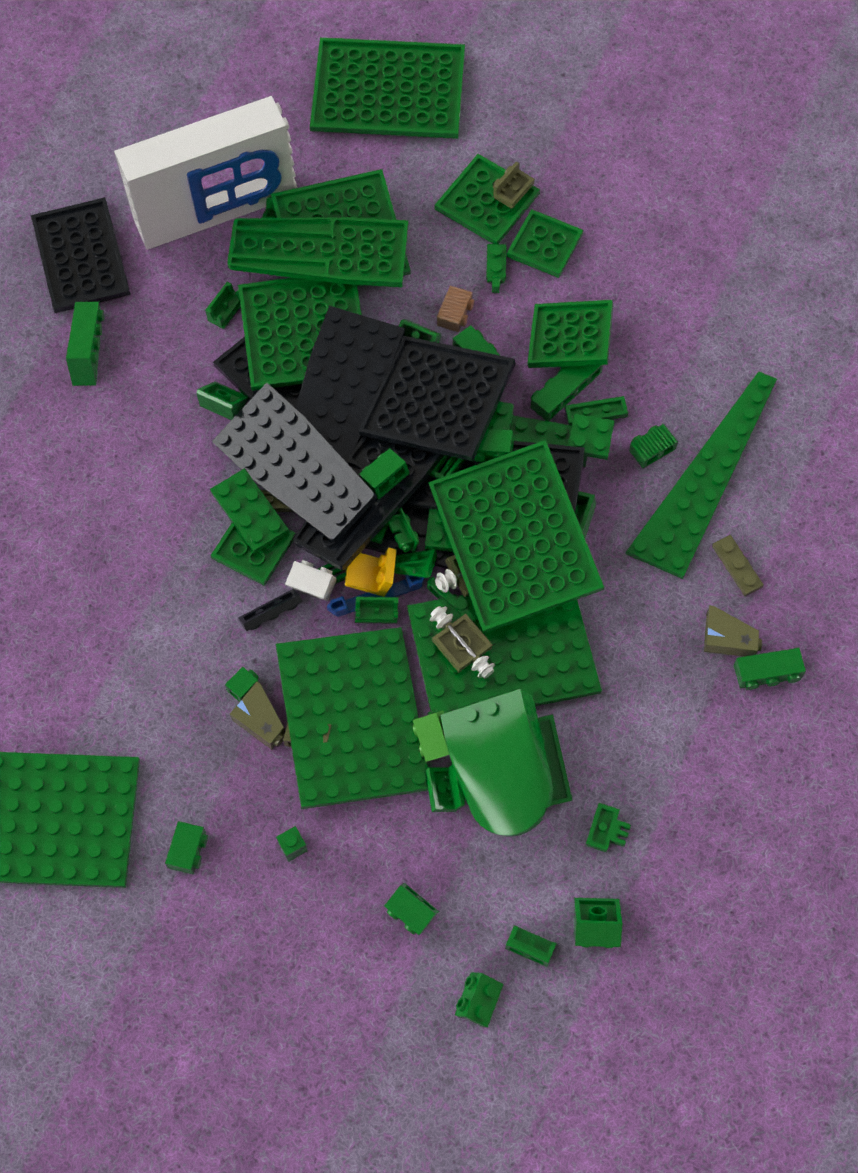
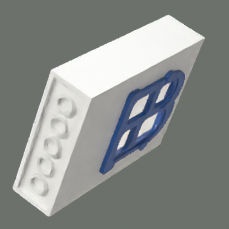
(167, 170)

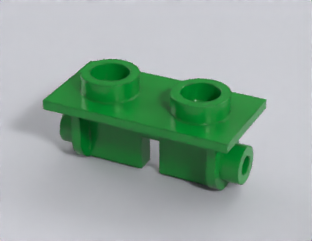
(407, 538)

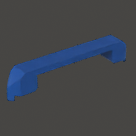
(342, 607)

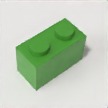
(431, 736)

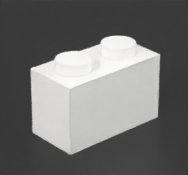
(311, 580)

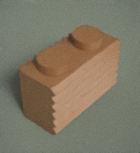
(454, 309)

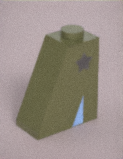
(729, 635)
(258, 717)

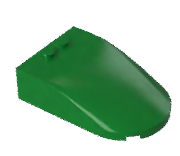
(500, 762)

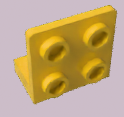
(372, 573)

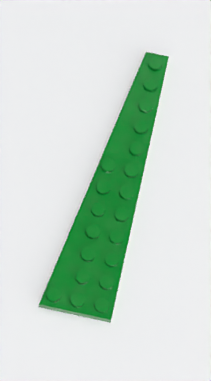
(684, 515)

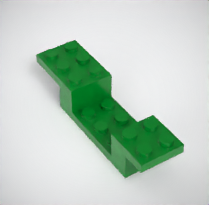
(585, 431)

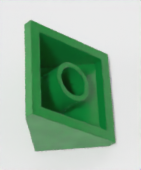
(221, 399)

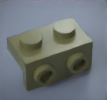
(512, 185)

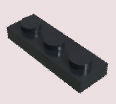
(270, 610)

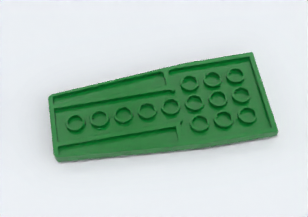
(322, 249)

